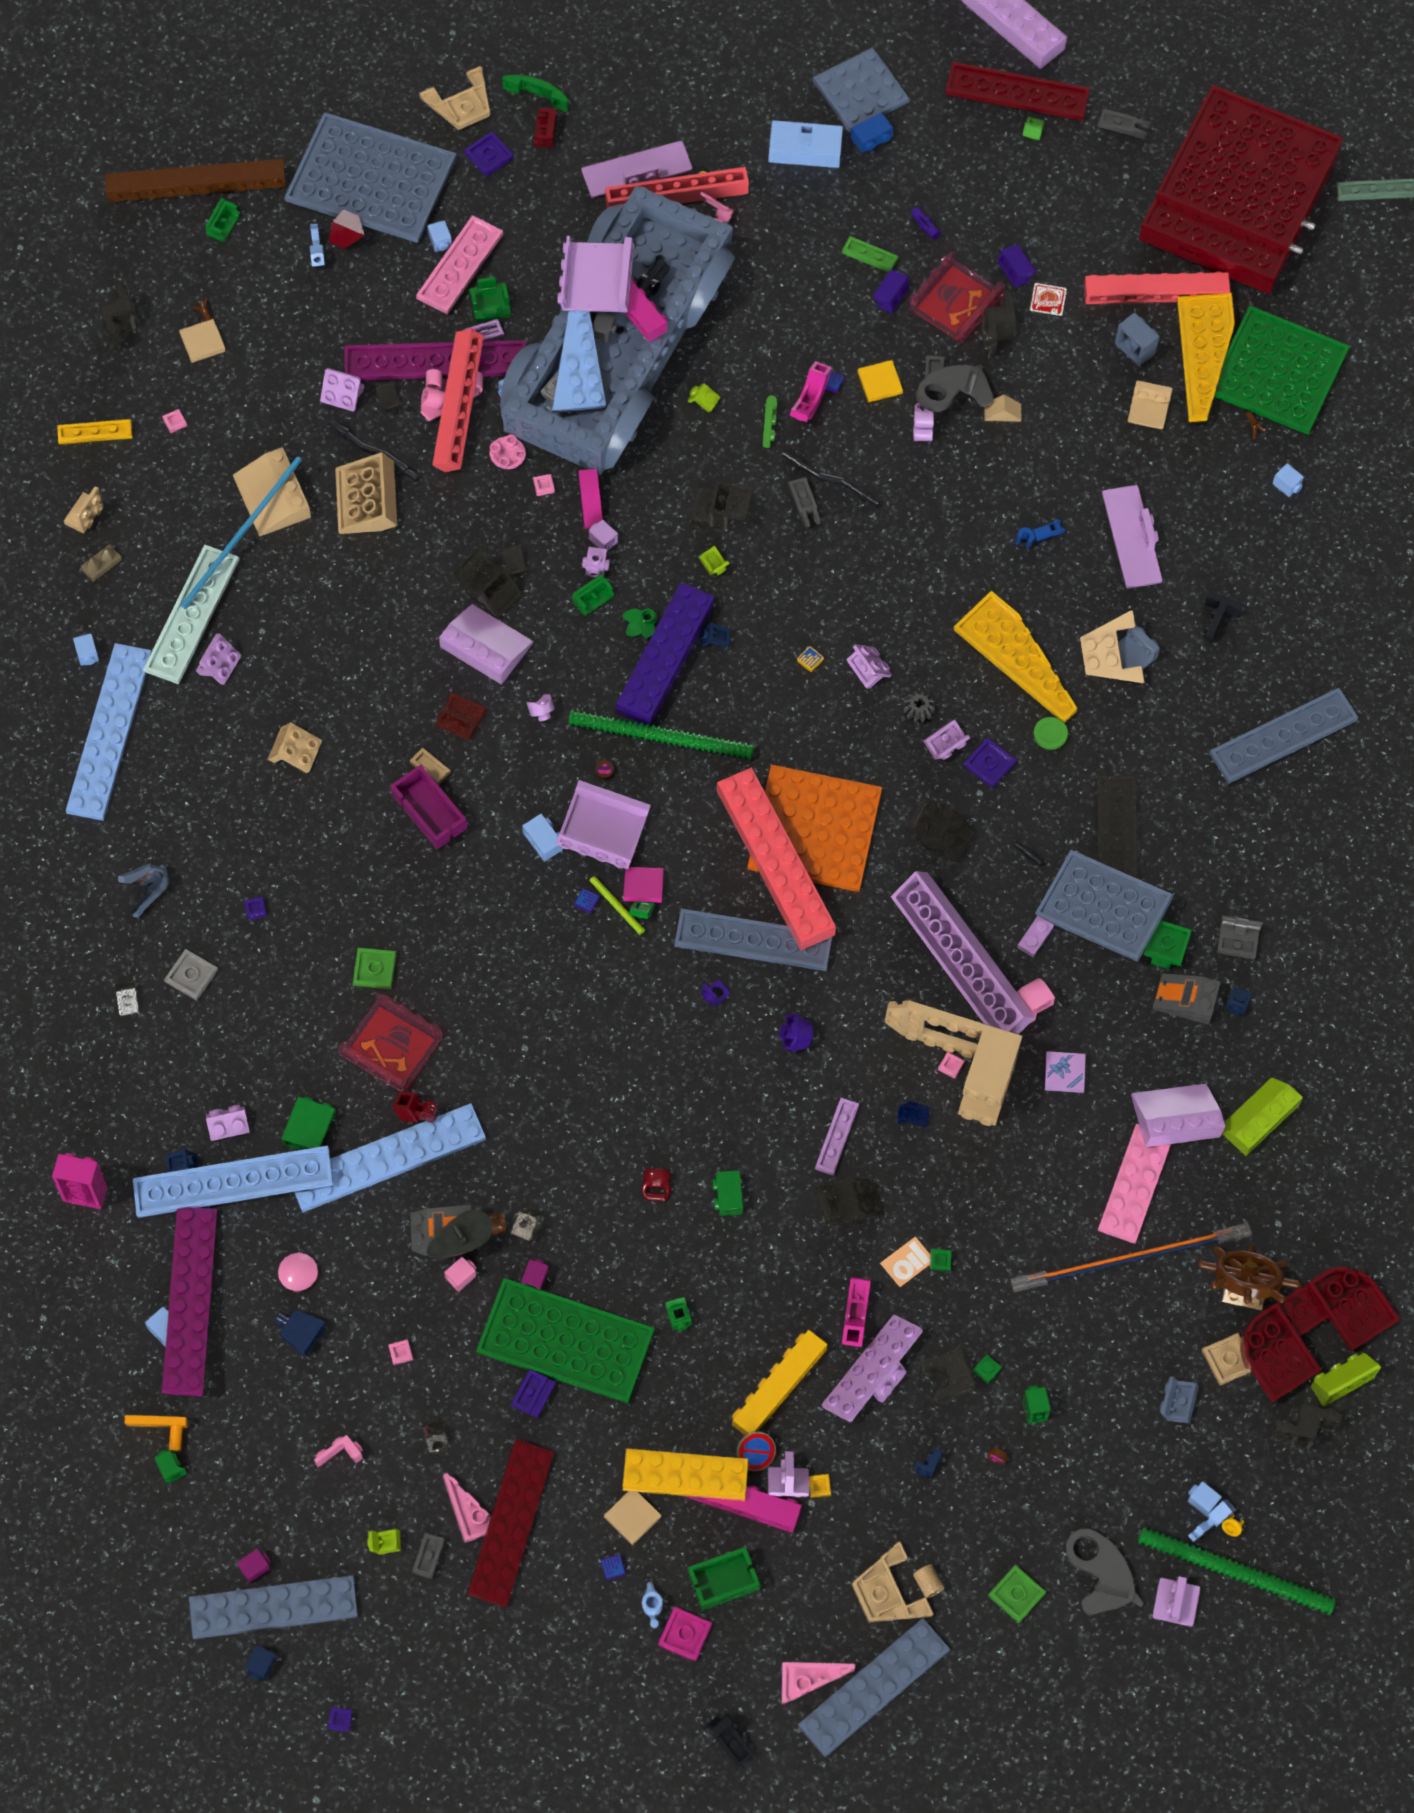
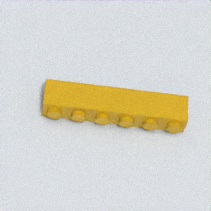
(779, 1384)

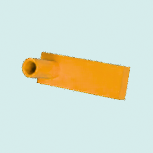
(175, 1423)

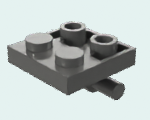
(1238, 937)

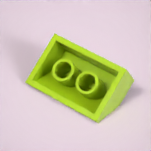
(1344, 1378)

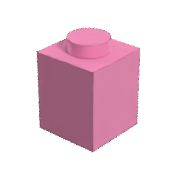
(460, 1273)

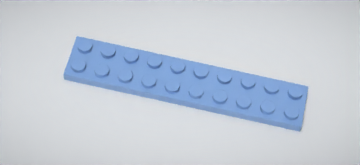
(108, 732)
(396, 1155)
(233, 1181)

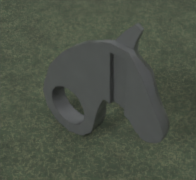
(950, 382)
(1109, 1566)

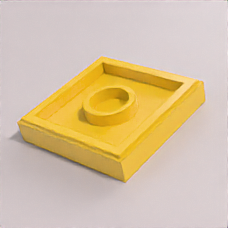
(880, 381)

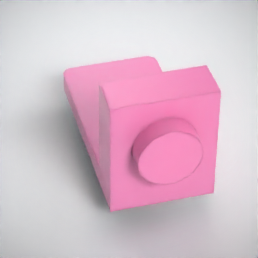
(352, 1449)

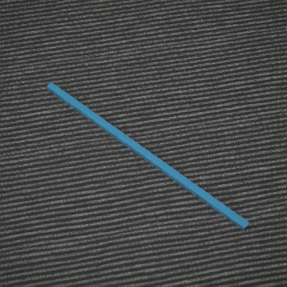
(241, 532)

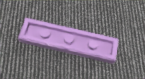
(837, 1136)

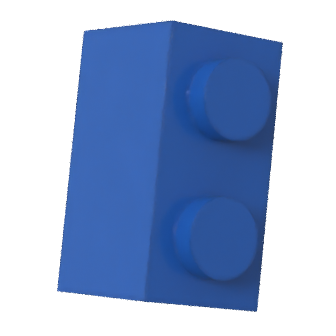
(871, 132)

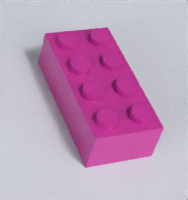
(79, 1180)

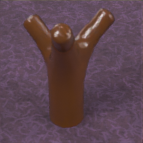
(204, 309)
(1254, 424)

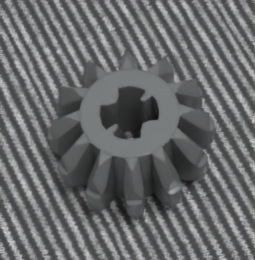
(915, 700)

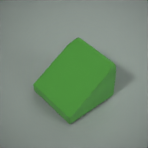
(1033, 128)

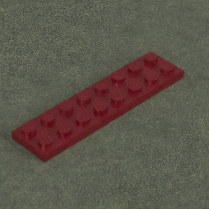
(1017, 91)
(510, 1523)

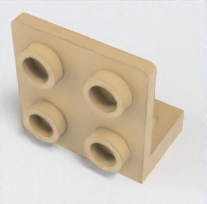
(1149, 404)
(84, 511)
(295, 747)

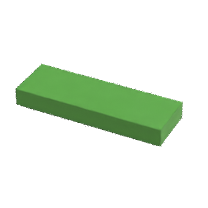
(870, 254)

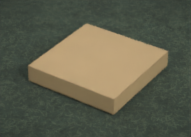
(202, 341)
(1226, 1359)
(632, 1516)

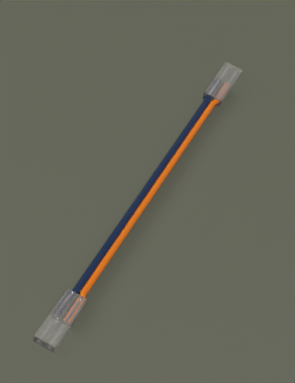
(1222, 1236)

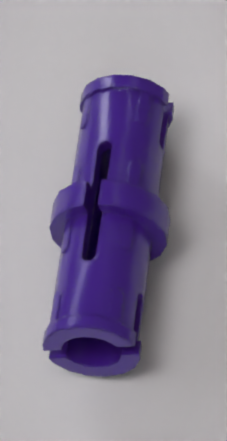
(932, 231)

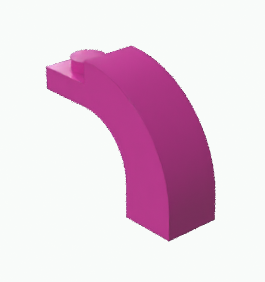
(812, 392)
(856, 1311)

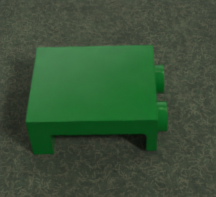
(308, 1124)

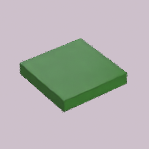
(374, 968)
(1017, 1594)

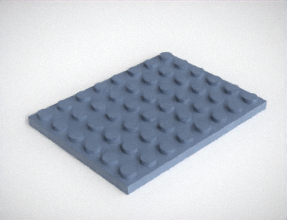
(372, 175)

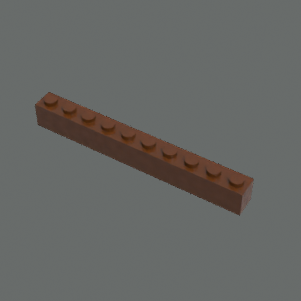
(195, 180)

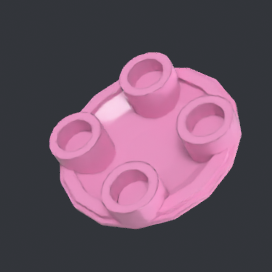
(507, 452)
(297, 1272)

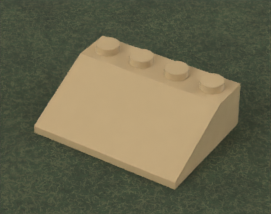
(258, 479)
(366, 495)

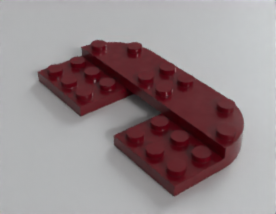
(1272, 1340)

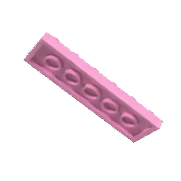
(459, 264)
(1133, 1188)

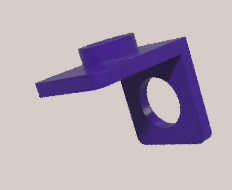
(709, 995)

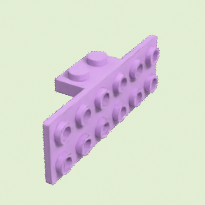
(638, 167)
(1133, 536)
(875, 1370)

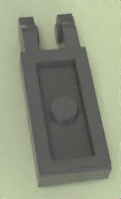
(1123, 123)
(804, 500)

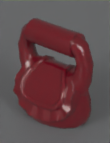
(656, 1179)

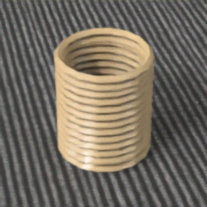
(928, 1581)

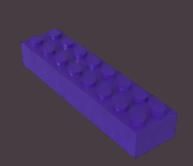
(665, 654)

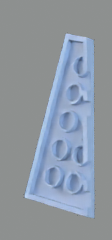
(579, 374)

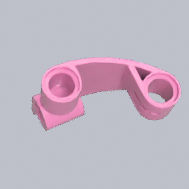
(434, 393)

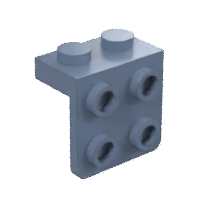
(1137, 649)

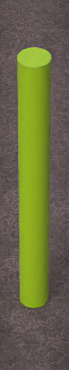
(617, 905)

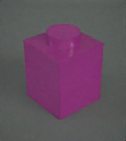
(535, 1274)
(254, 1565)

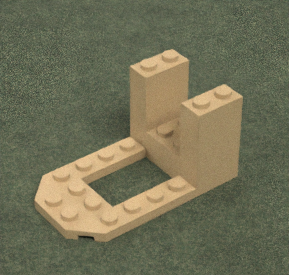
(992, 1057)

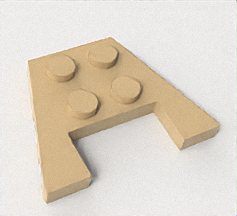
(463, 107)
(1102, 651)
(880, 1594)

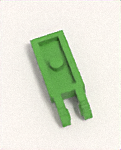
(770, 419)

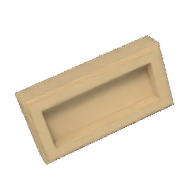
(431, 765)

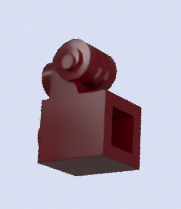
(411, 1108)

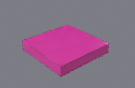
(643, 884)
(685, 1634)

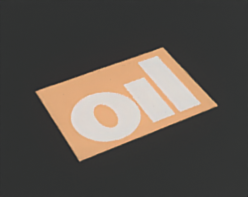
(907, 1261)

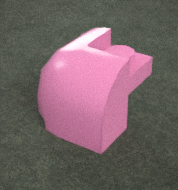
(1036, 996)

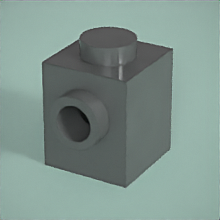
(604, 326)

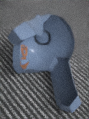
(143, 876)

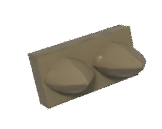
(101, 563)

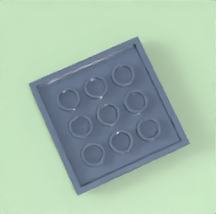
(860, 88)

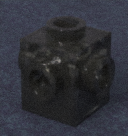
(521, 1228)

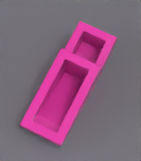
(590, 497)

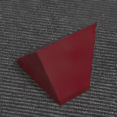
(345, 229)

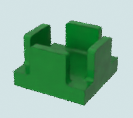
(489, 300)
(1167, 945)

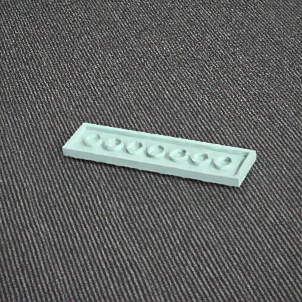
(187, 625)

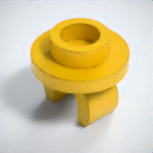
(1232, 1526)

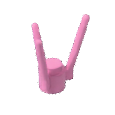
(723, 213)

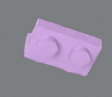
(946, 740)
(227, 1123)

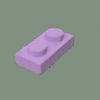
(1035, 936)

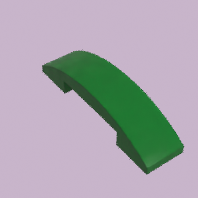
(516, 83)

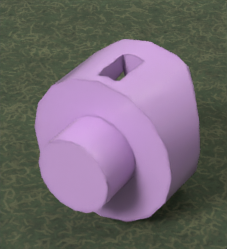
(541, 707)

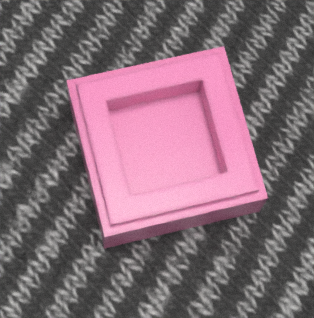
(174, 421)
(544, 485)
(951, 1065)
(400, 1352)

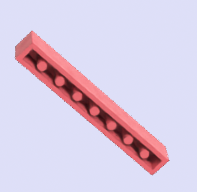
(687, 188)
(1153, 287)
(458, 400)

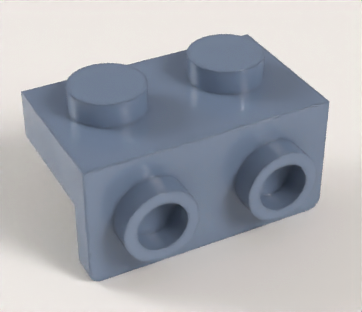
(1179, 1400)

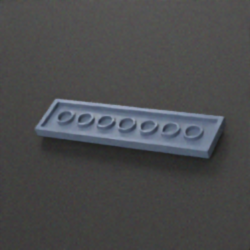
(1283, 735)
(747, 940)
(273, 1607)
(873, 1687)

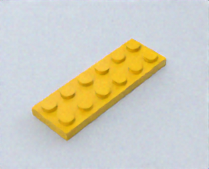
(685, 1474)

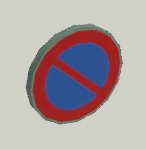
(758, 1449)

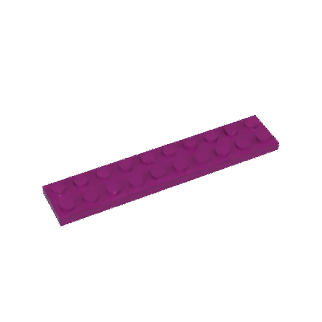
(414, 360)
(189, 1302)

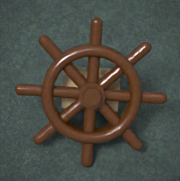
(1246, 1280)

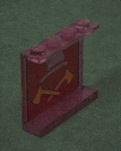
(954, 298)
(392, 1043)

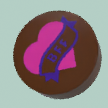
(604, 770)
(997, 1456)

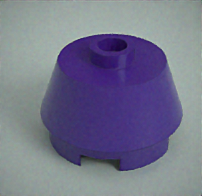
(796, 1033)

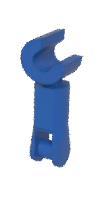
(1039, 533)

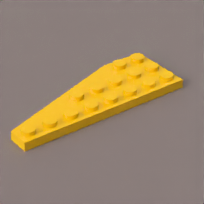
(1205, 338)
(1005, 641)

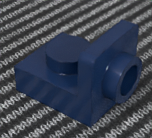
(715, 635)
(1238, 1001)
(180, 1161)
(932, 1462)

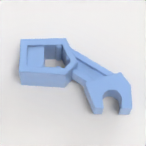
(316, 250)
(1215, 1517)

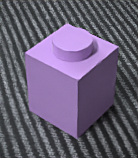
(603, 535)

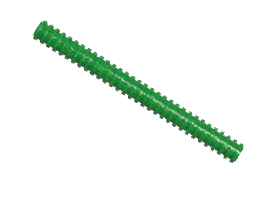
(661, 734)
(1237, 1570)

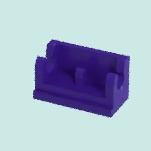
(1015, 265)
(891, 290)

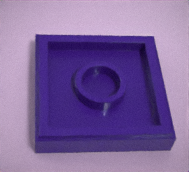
(489, 154)
(990, 762)

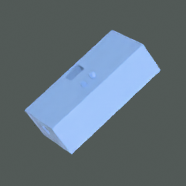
(805, 144)

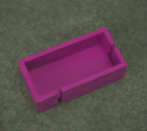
(428, 806)

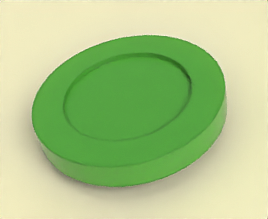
(1050, 733)

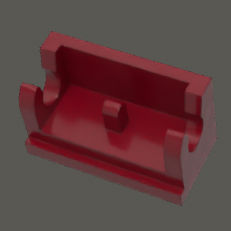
(545, 128)

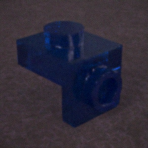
(914, 1114)

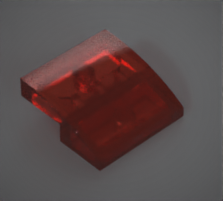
(460, 716)

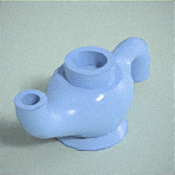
(652, 1604)

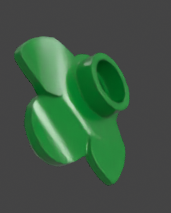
(638, 624)

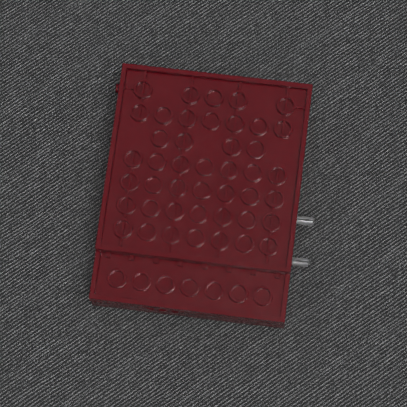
(1241, 189)

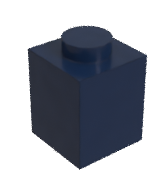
(260, 1663)

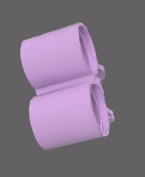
(922, 424)

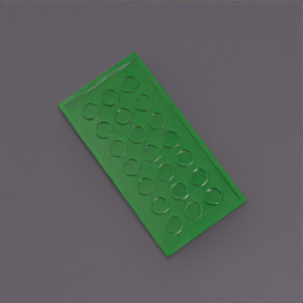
(565, 1340)

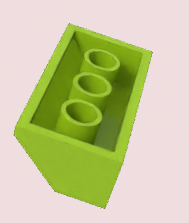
(1261, 1115)

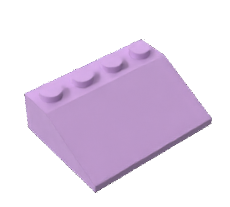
(485, 643)
(1178, 1115)

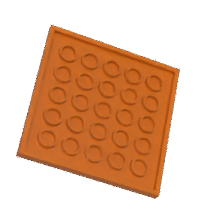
(826, 823)

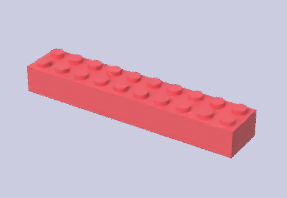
(776, 859)

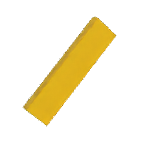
(94, 431)

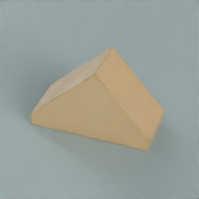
(1003, 409)

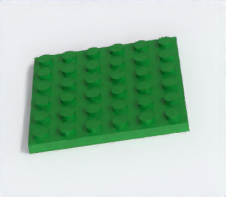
(1279, 369)

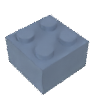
(1137, 339)

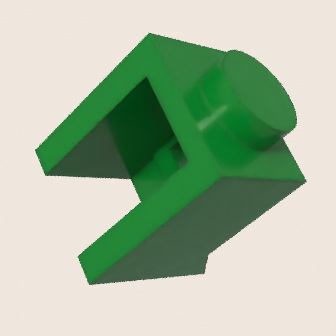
(681, 1323)
(169, 1466)

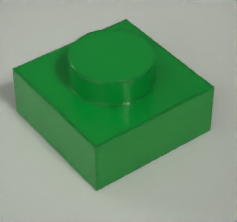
(642, 909)
(940, 1260)
(987, 1369)

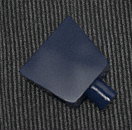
(300, 1331)

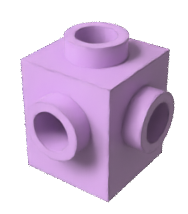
(596, 562)

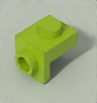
(704, 397)
(713, 561)
(384, 1541)

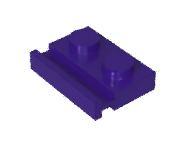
(533, 1393)

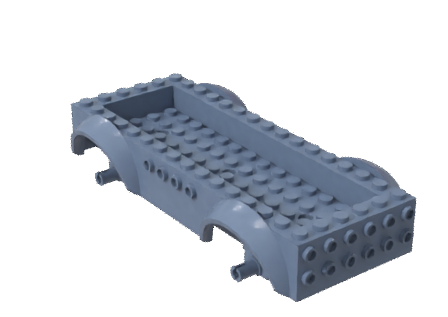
(629, 365)

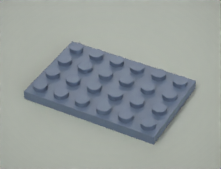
(1104, 905)

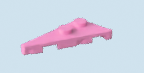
(470, 1516)
(805, 1677)

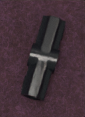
(651, 281)

